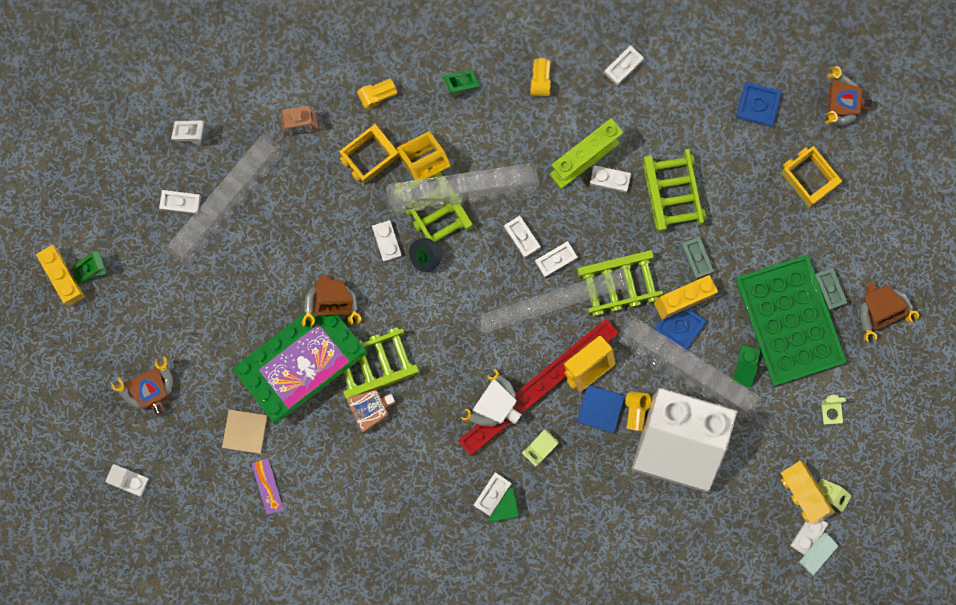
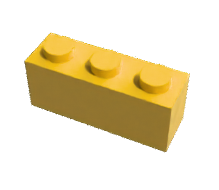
(60, 275)
(685, 297)
(806, 493)

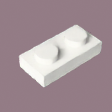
(623, 65)
(610, 179)
(179, 202)
(522, 236)
(386, 241)
(556, 259)
(492, 494)
(808, 536)

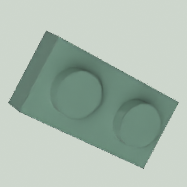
(697, 258)
(830, 289)

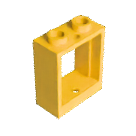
(374, 132)
(823, 166)
(419, 168)
(589, 364)

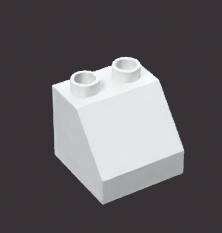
(683, 440)

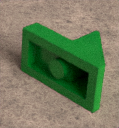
(461, 82)
(89, 268)
(746, 365)

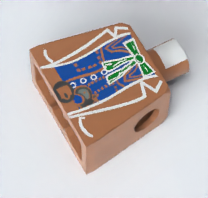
(298, 120)
(370, 408)

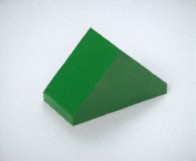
(506, 508)

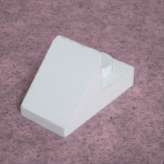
(188, 131)
(127, 480)

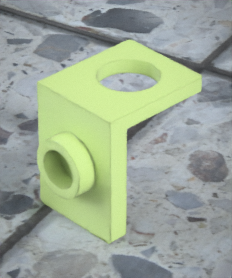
(832, 402)
(540, 447)
(834, 493)

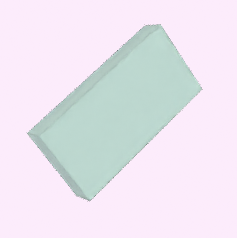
(818, 554)

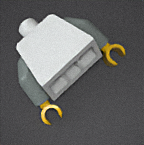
(494, 404)

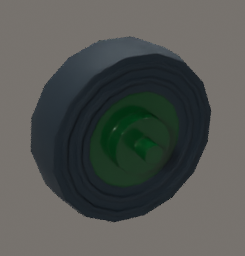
(425, 254)

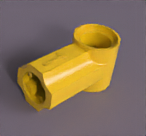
(540, 83)
(373, 95)
(637, 404)

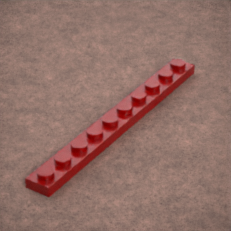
(536, 388)

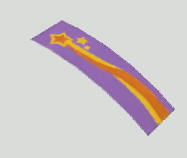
(267, 486)

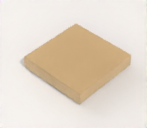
(244, 431)

